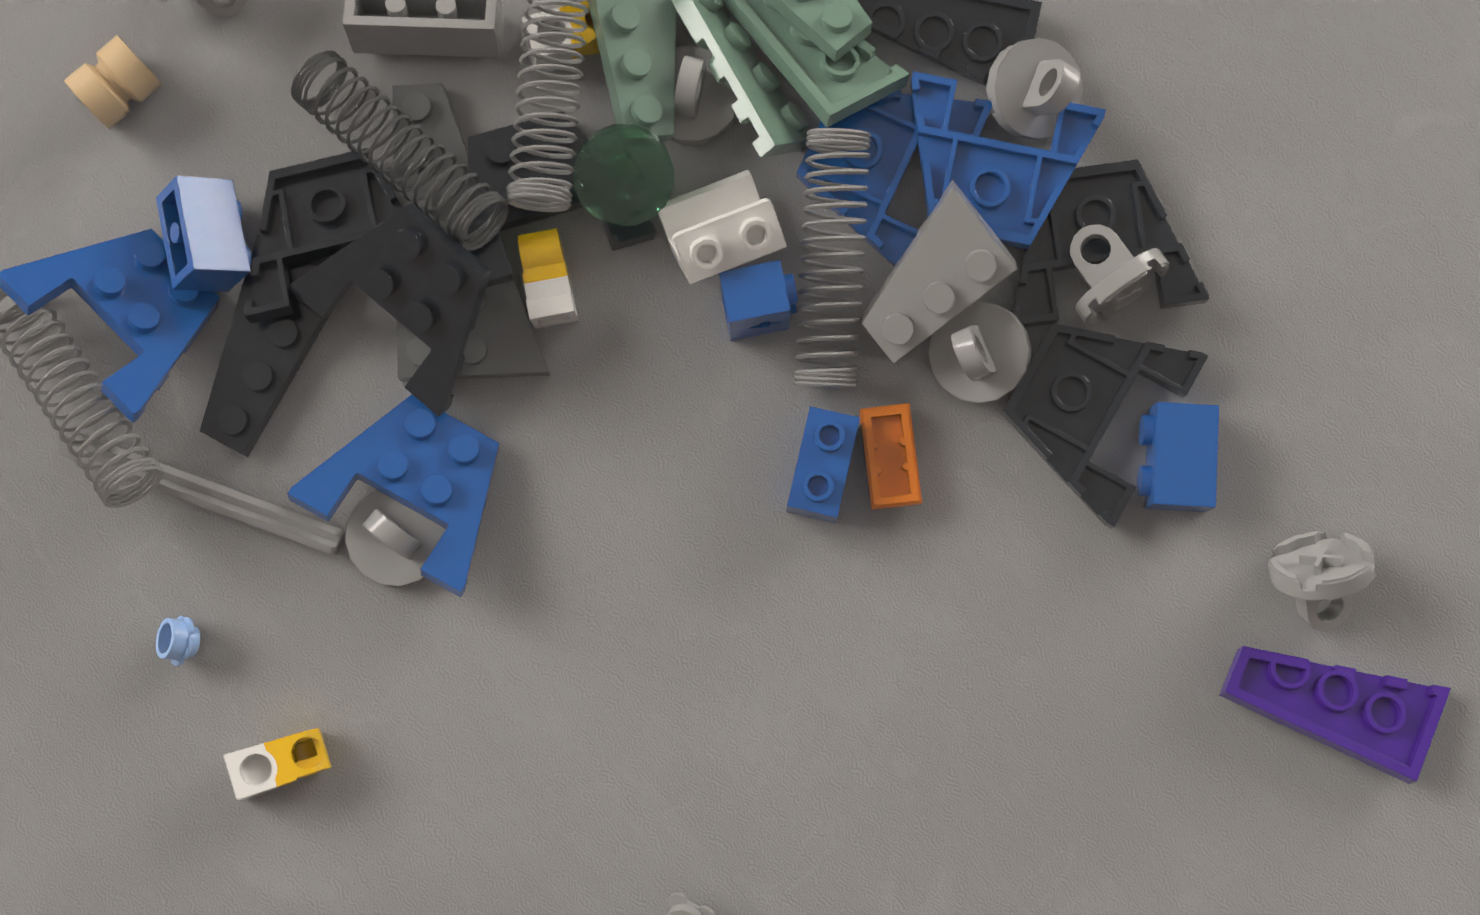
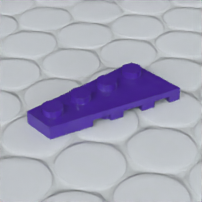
(1354, 712)

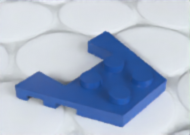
(891, 149)
(1003, 180)
(133, 294)
(424, 464)

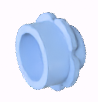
(177, 640)

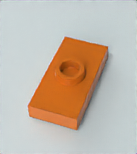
(890, 456)

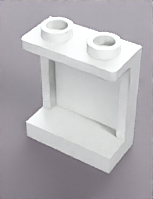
(720, 227)

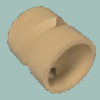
(112, 82)

